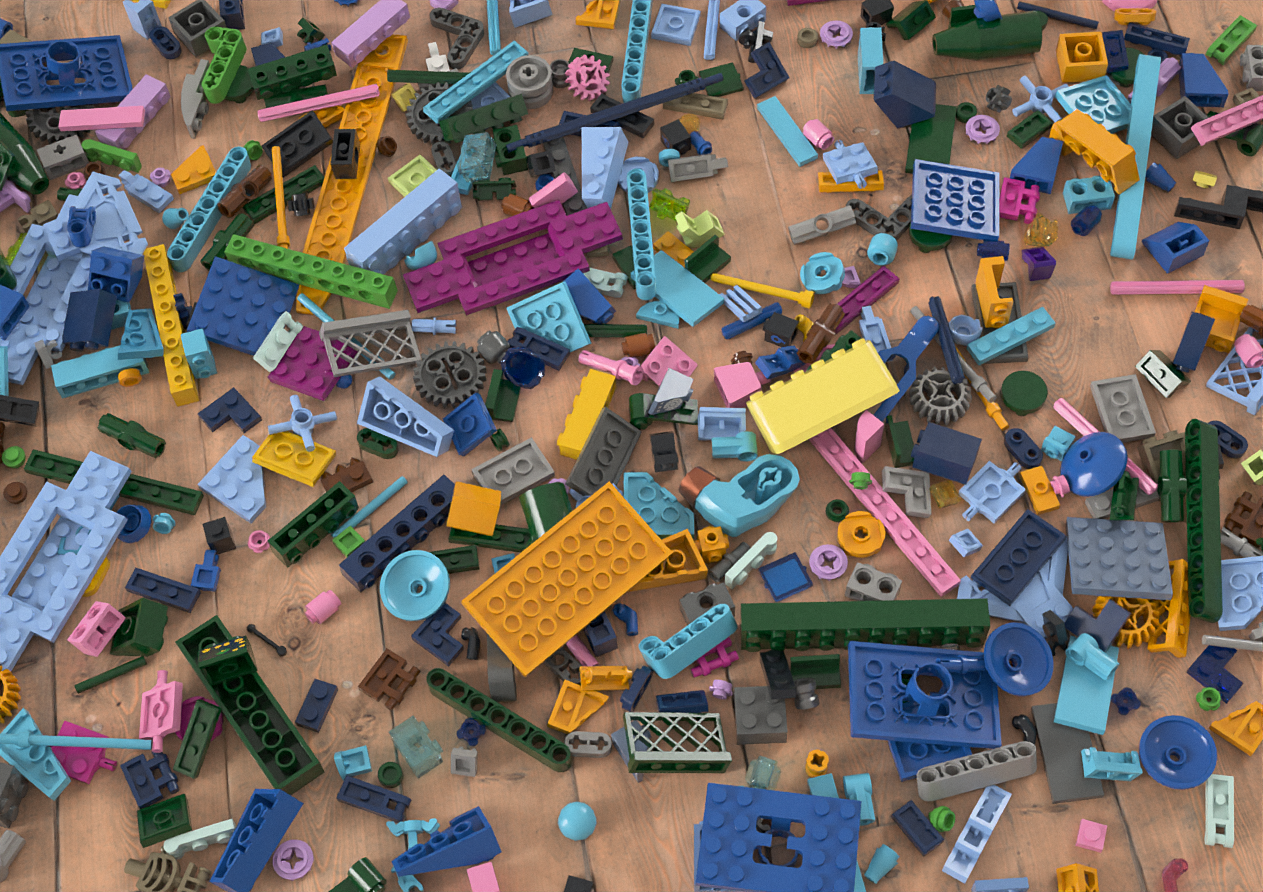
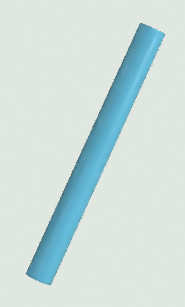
(372, 506)

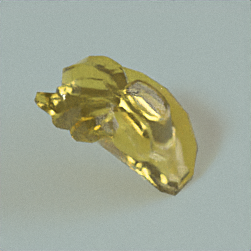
(1041, 232)

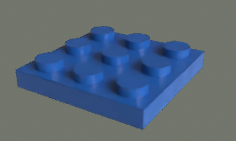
(913, 756)

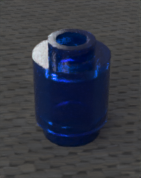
(1086, 220)
(993, 248)

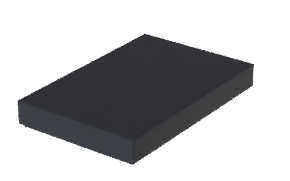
(299, 142)

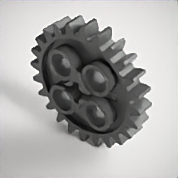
(45, 123)
(427, 128)
(430, 381)

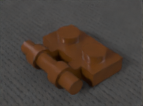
(1253, 526)
(382, 676)

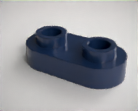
(165, 42)
(1229, 438)
(1022, 447)
(641, 680)

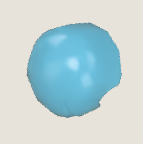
(423, 256)
(577, 821)

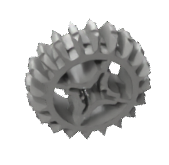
(939, 407)

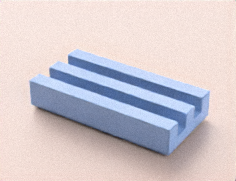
(744, 302)

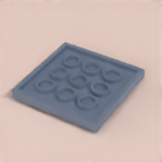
(1118, 558)

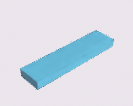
(787, 131)

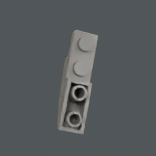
(193, 99)

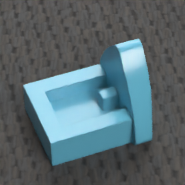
(353, 762)

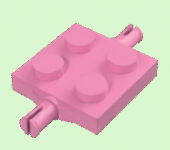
(161, 711)

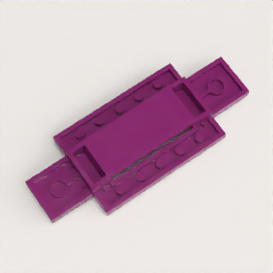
(518, 267)

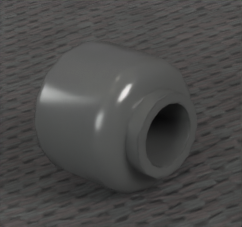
(492, 346)

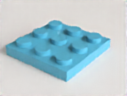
(1099, 100)

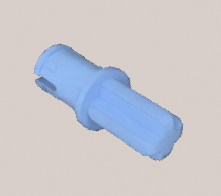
(434, 326)

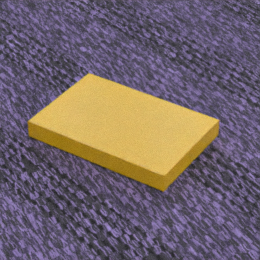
(288, 456)

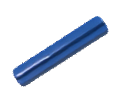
(739, 326)

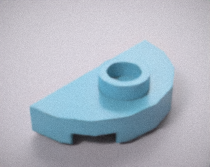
(658, 313)

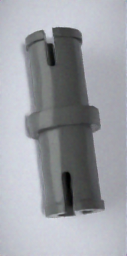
(727, 562)

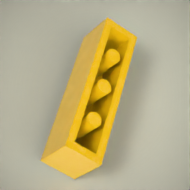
(595, 394)

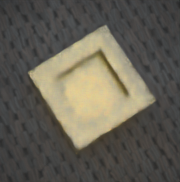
(945, 494)

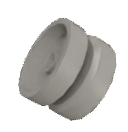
(532, 79)

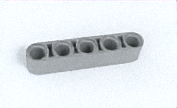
(977, 771)

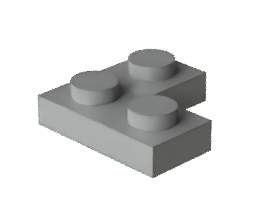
(914, 486)

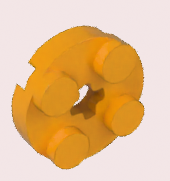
(854, 545)

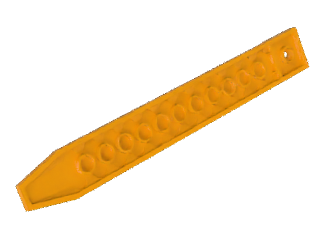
(342, 198)

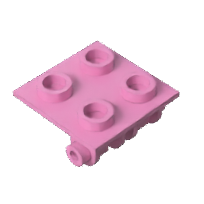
(666, 356)

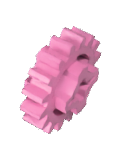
(578, 75)

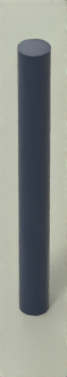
(1059, 15)

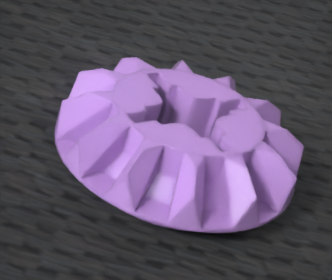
(832, 28)
(986, 123)
(830, 553)
(285, 852)

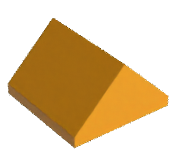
(474, 508)

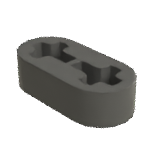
(447, 159)

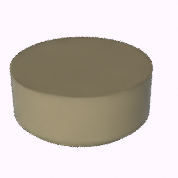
(807, 37)

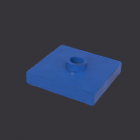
(470, 424)

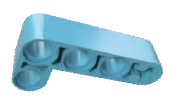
(689, 643)

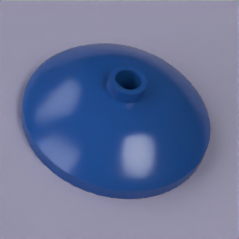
(1094, 463)
(1027, 652)
(1186, 741)

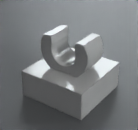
(45, 352)
(464, 761)

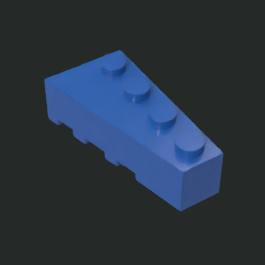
(255, 839)

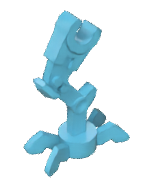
(412, 828)

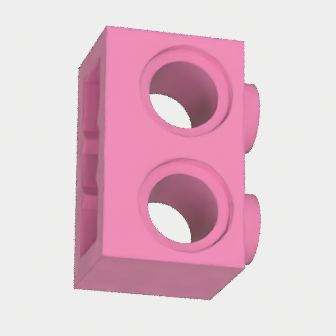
(96, 628)

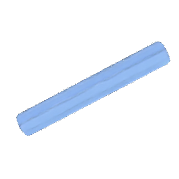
(711, 29)

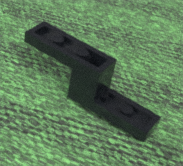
(1228, 214)

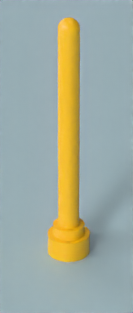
(804, 298)

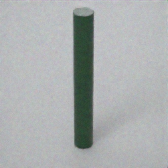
(110, 674)

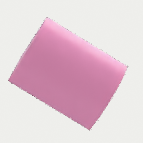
(558, 189)
(867, 436)

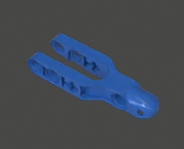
(909, 350)

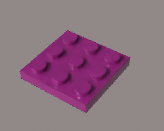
(307, 365)

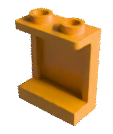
(994, 310)
(1226, 311)

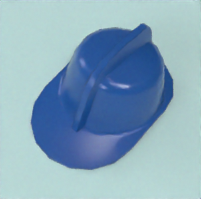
(987, 10)

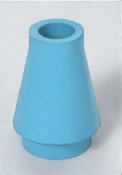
(174, 217)
(881, 863)

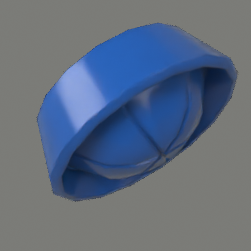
(137, 523)

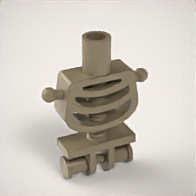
(153, 879)

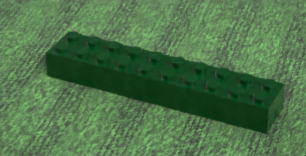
(883, 622)

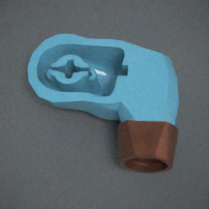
(745, 500)

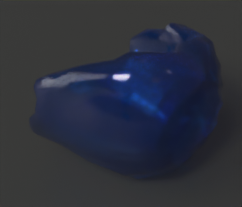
(523, 367)

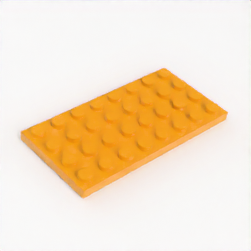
(566, 578)

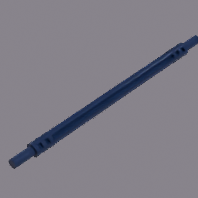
(615, 112)

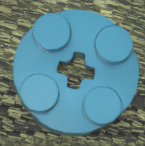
(831, 281)

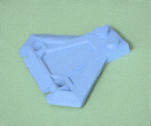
(113, 220)
(1040, 595)

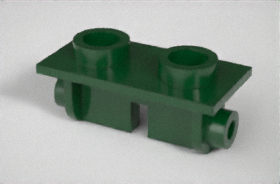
(486, 188)
(1124, 498)

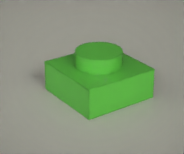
(348, 541)

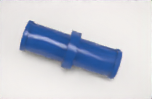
(963, 664)

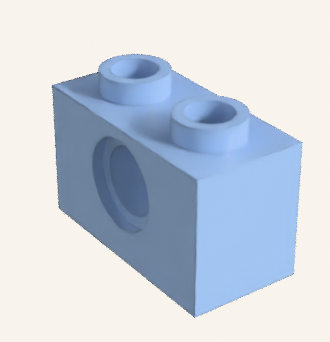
(742, 16)

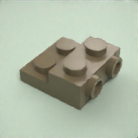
(1151, 448)

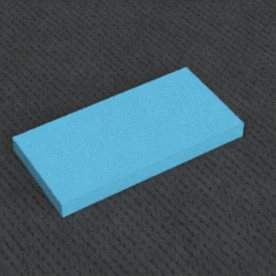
(683, 290)
(1084, 696)

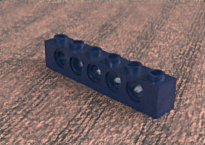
(389, 535)

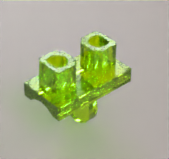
(667, 205)

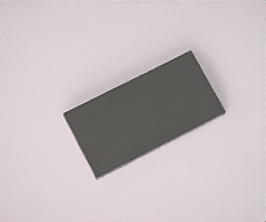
(1005, 290)
(603, 453)
(1062, 757)

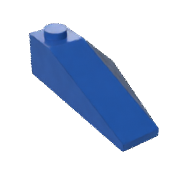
(462, 844)

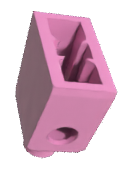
(738, 383)

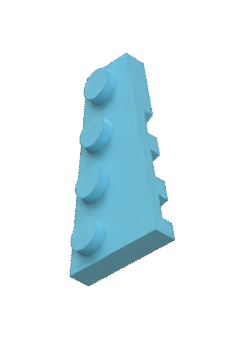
(34, 762)

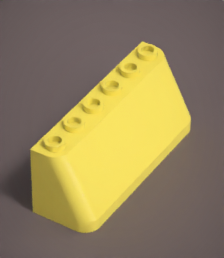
(821, 396)

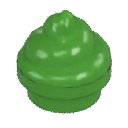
(942, 818)

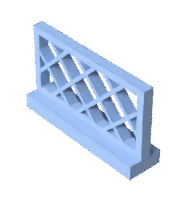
(1254, 400)

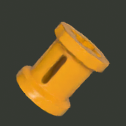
(819, 757)

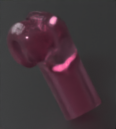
(1172, 872)

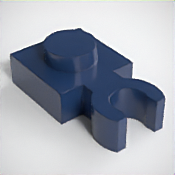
(182, 308)

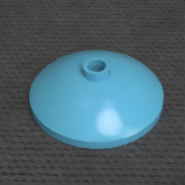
(402, 580)

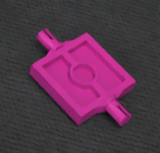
(81, 762)

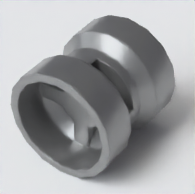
(558, 70)
(805, 693)

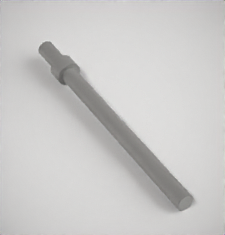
(977, 382)

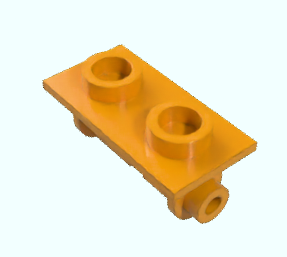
(604, 678)

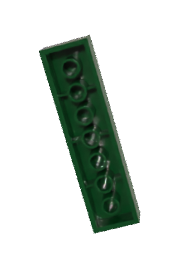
(255, 716)

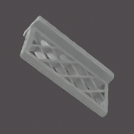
(362, 327)

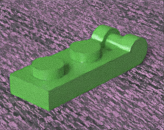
(1231, 39)
(111, 155)

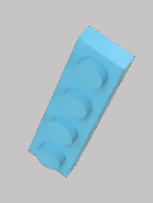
(1010, 336)

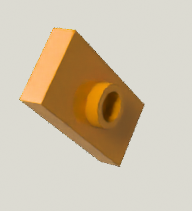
(1039, 490)

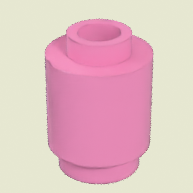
(818, 134)
(1249, 351)
(322, 607)

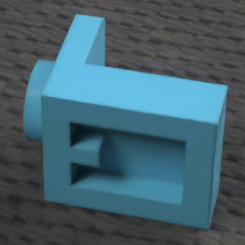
(1057, 443)

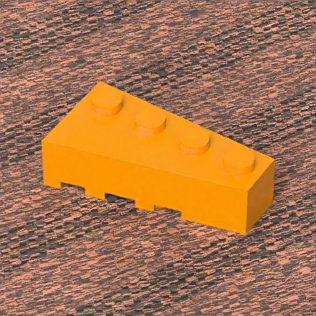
(1100, 149)
(681, 567)

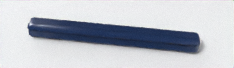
(946, 340)

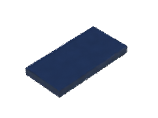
(1018, 557)

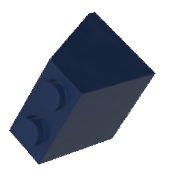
(904, 94)

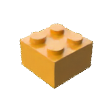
(1081, 56)

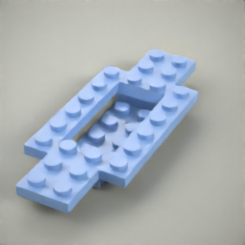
(46, 299)
(53, 580)

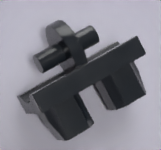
(755, 39)

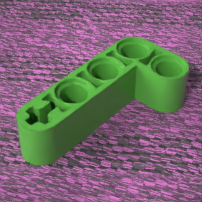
(229, 52)

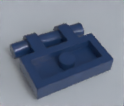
(142, 781)

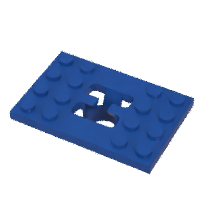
(25, 77)
(878, 695)
(731, 838)

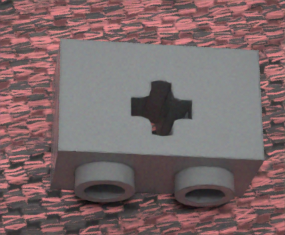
(63, 157)

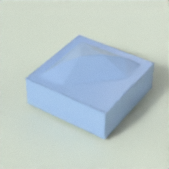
(272, 36)
(965, 542)

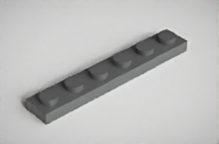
(564, 164)

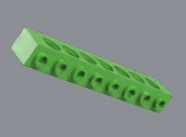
(313, 271)

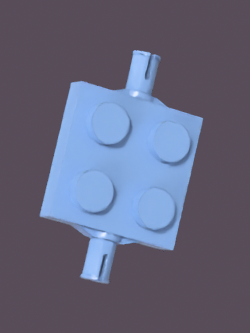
(850, 163)
(992, 492)

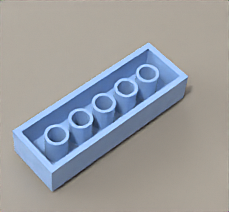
(406, 224)

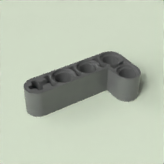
(500, 674)

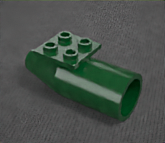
(981, 40)
(19, 161)
(544, 508)

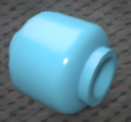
(882, 249)

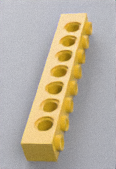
(162, 288)

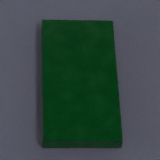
(932, 138)

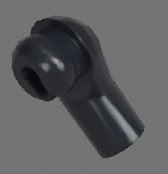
(1024, 723)

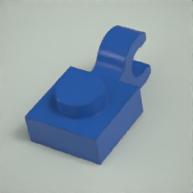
(207, 575)

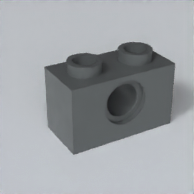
(713, 594)

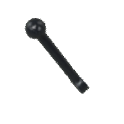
(281, 650)

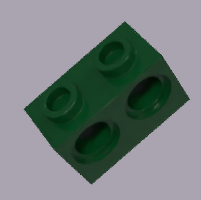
(513, 161)

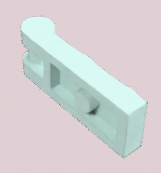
(601, 281)
(277, 342)
(751, 559)
(1219, 810)
(200, 838)

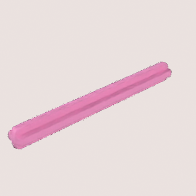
(318, 103)
(1174, 287)
(1086, 428)

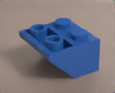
(1177, 245)
(115, 272)

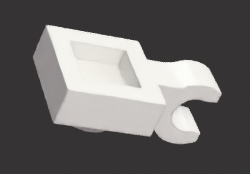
(436, 62)

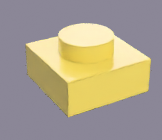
(403, 96)
(1204, 179)

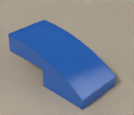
(780, 363)

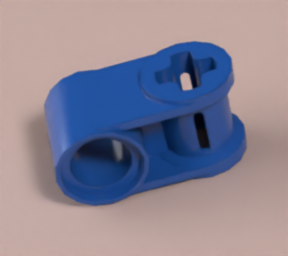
(81, 225)

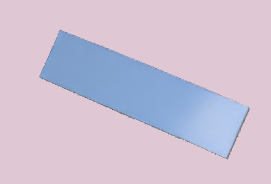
(976, 833)

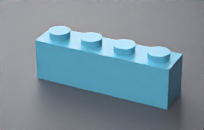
(93, 371)

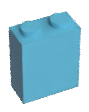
(869, 56)

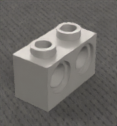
(1253, 67)
(877, 581)

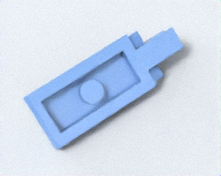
(146, 191)
(873, 330)

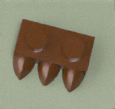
(352, 477)

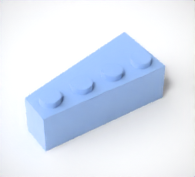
(528, 11)
(601, 163)
(401, 418)

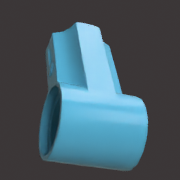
(741, 447)
(1086, 652)
(860, 788)

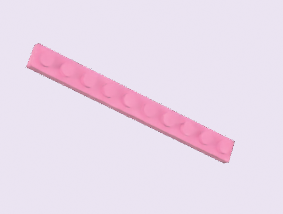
(884, 508)

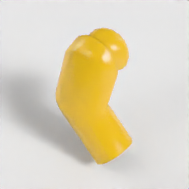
(804, 324)

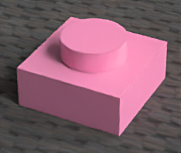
(1091, 835)

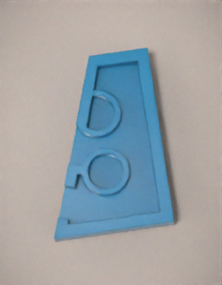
(140, 336)

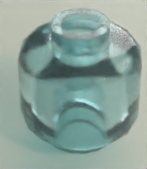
(763, 773)

